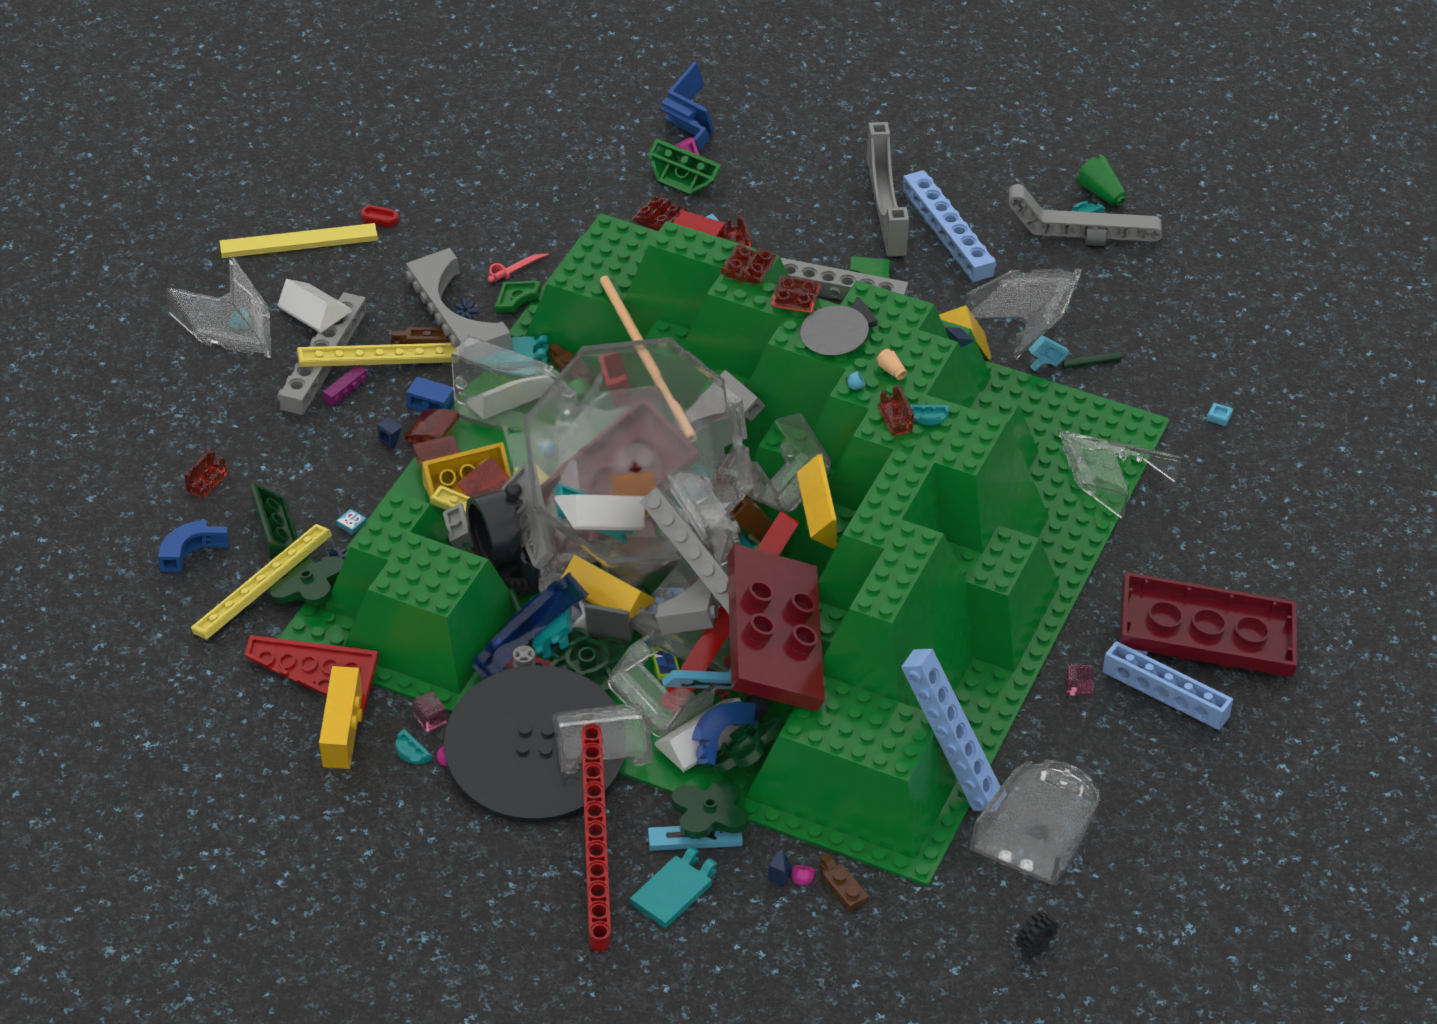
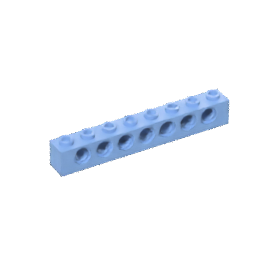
(949, 226)
(951, 727)

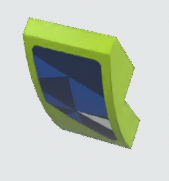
(664, 663)

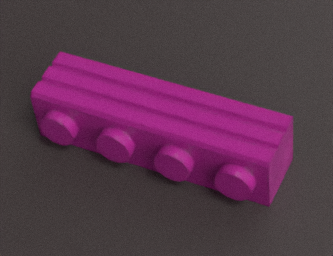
(344, 385)

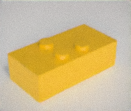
(341, 717)

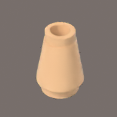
(890, 363)

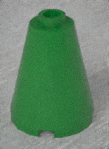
(1102, 181)

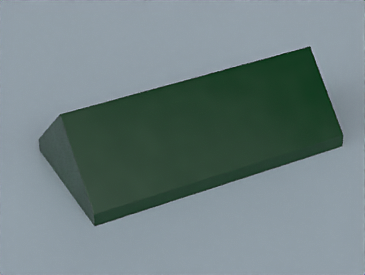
(273, 520)

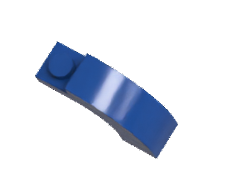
(187, 539)
(714, 722)

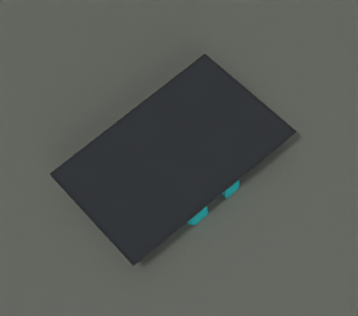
(761, 706)

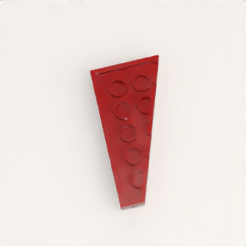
(312, 662)

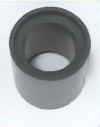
(1095, 237)

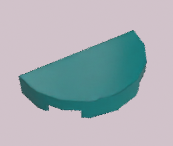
(1085, 207)
(930, 413)
(411, 750)

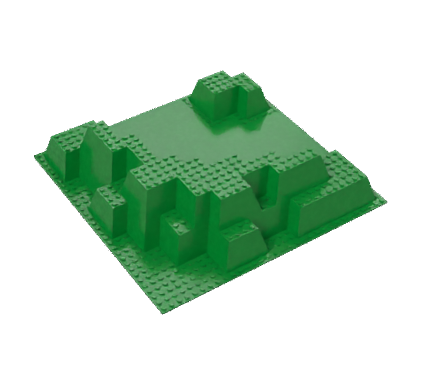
(943, 539)

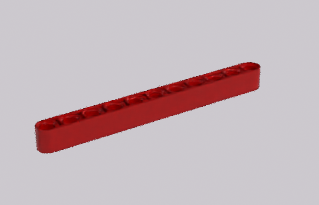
(714, 638)
(595, 844)

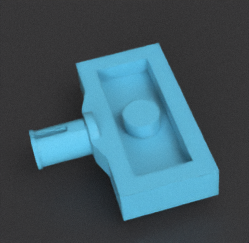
(1047, 352)

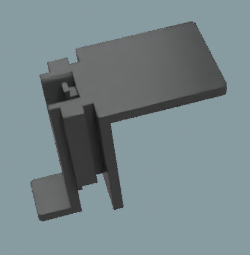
(608, 622)

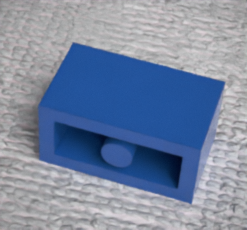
(429, 395)

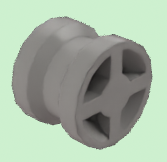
(523, 656)

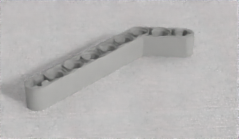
(1075, 223)

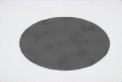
(834, 330)

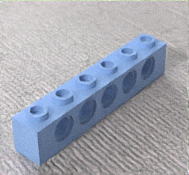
(1167, 685)

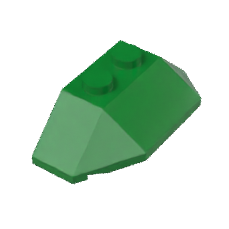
(682, 168)

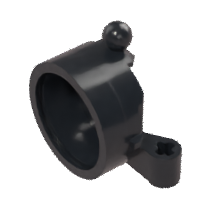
(497, 529)

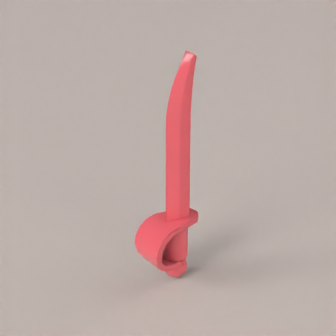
(502, 272)

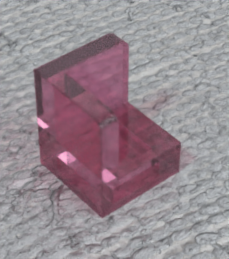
(1079, 680)
(429, 711)

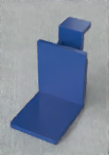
(683, 111)

